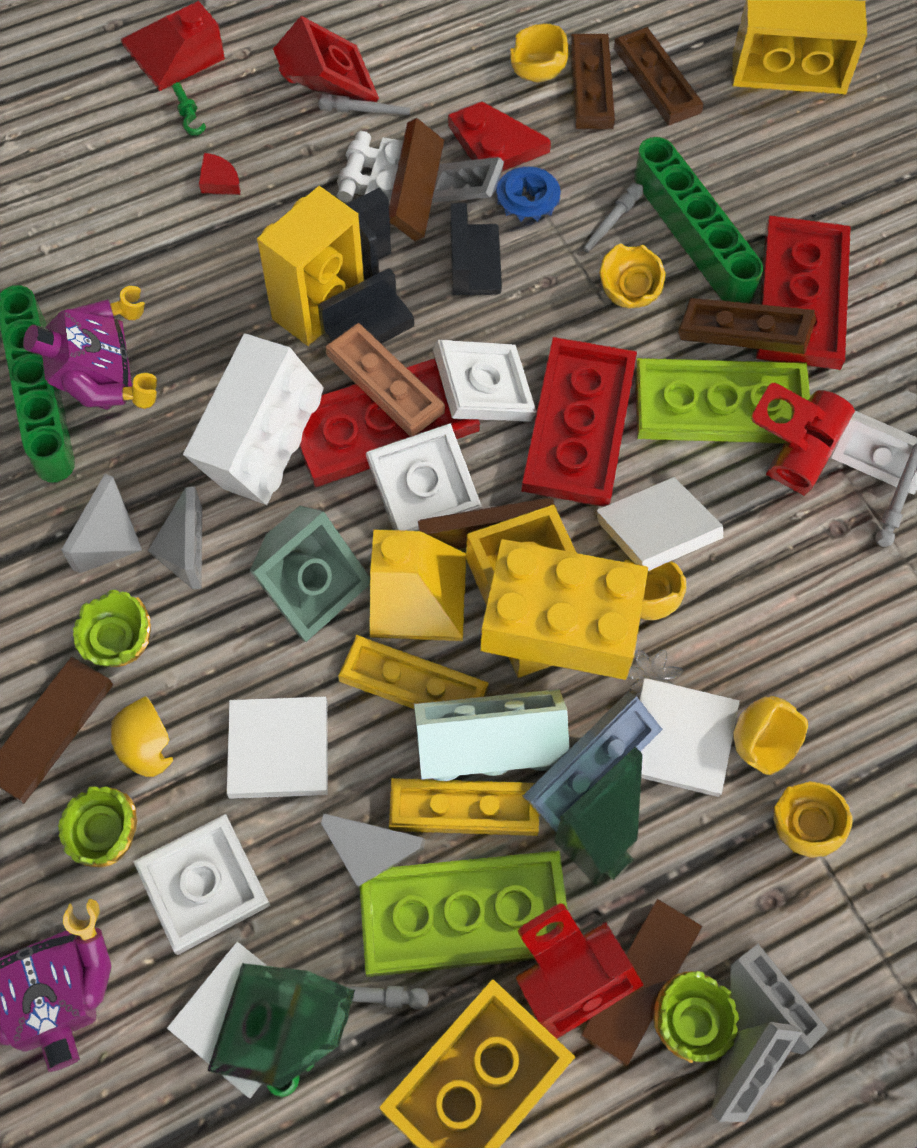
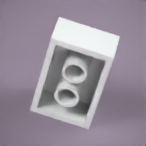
(255, 419)

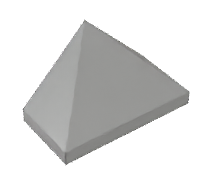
(467, 179)
(102, 530)
(180, 539)
(369, 848)
(767, 996)
(750, 1068)

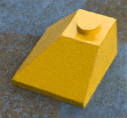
(416, 587)

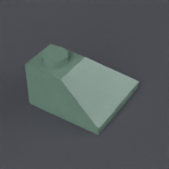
(308, 570)

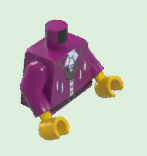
(88, 353)
(54, 989)

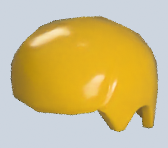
(539, 52)
(632, 276)
(663, 591)
(769, 734)
(139, 738)
(812, 819)

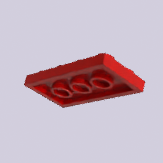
(809, 270)
(579, 422)
(353, 424)

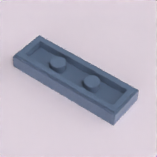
(594, 755)

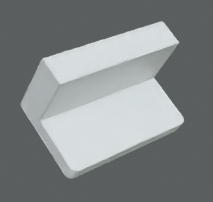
(876, 449)

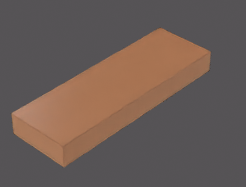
(385, 380)

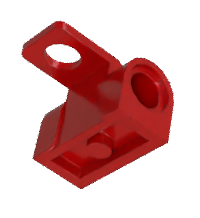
(809, 434)
(573, 971)

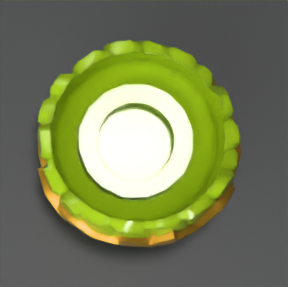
(112, 629)
(98, 826)
(695, 1017)

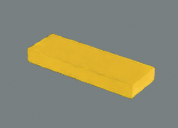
(404, 676)
(462, 807)

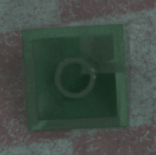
(604, 822)
(279, 1024)

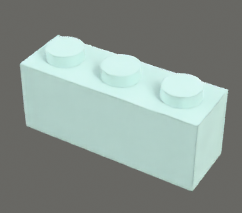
(491, 734)

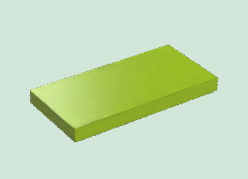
(712, 398)
(456, 912)

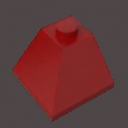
(176, 45)
(323, 62)

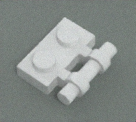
(382, 160)

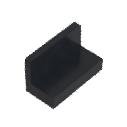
(374, 229)
(474, 255)
(369, 303)

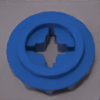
(537, 183)

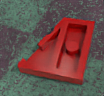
(492, 134)

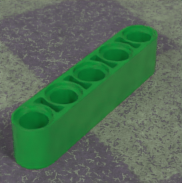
(697, 221)
(31, 391)

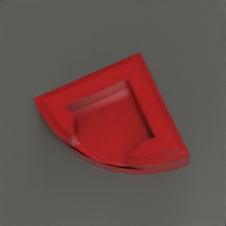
(218, 176)

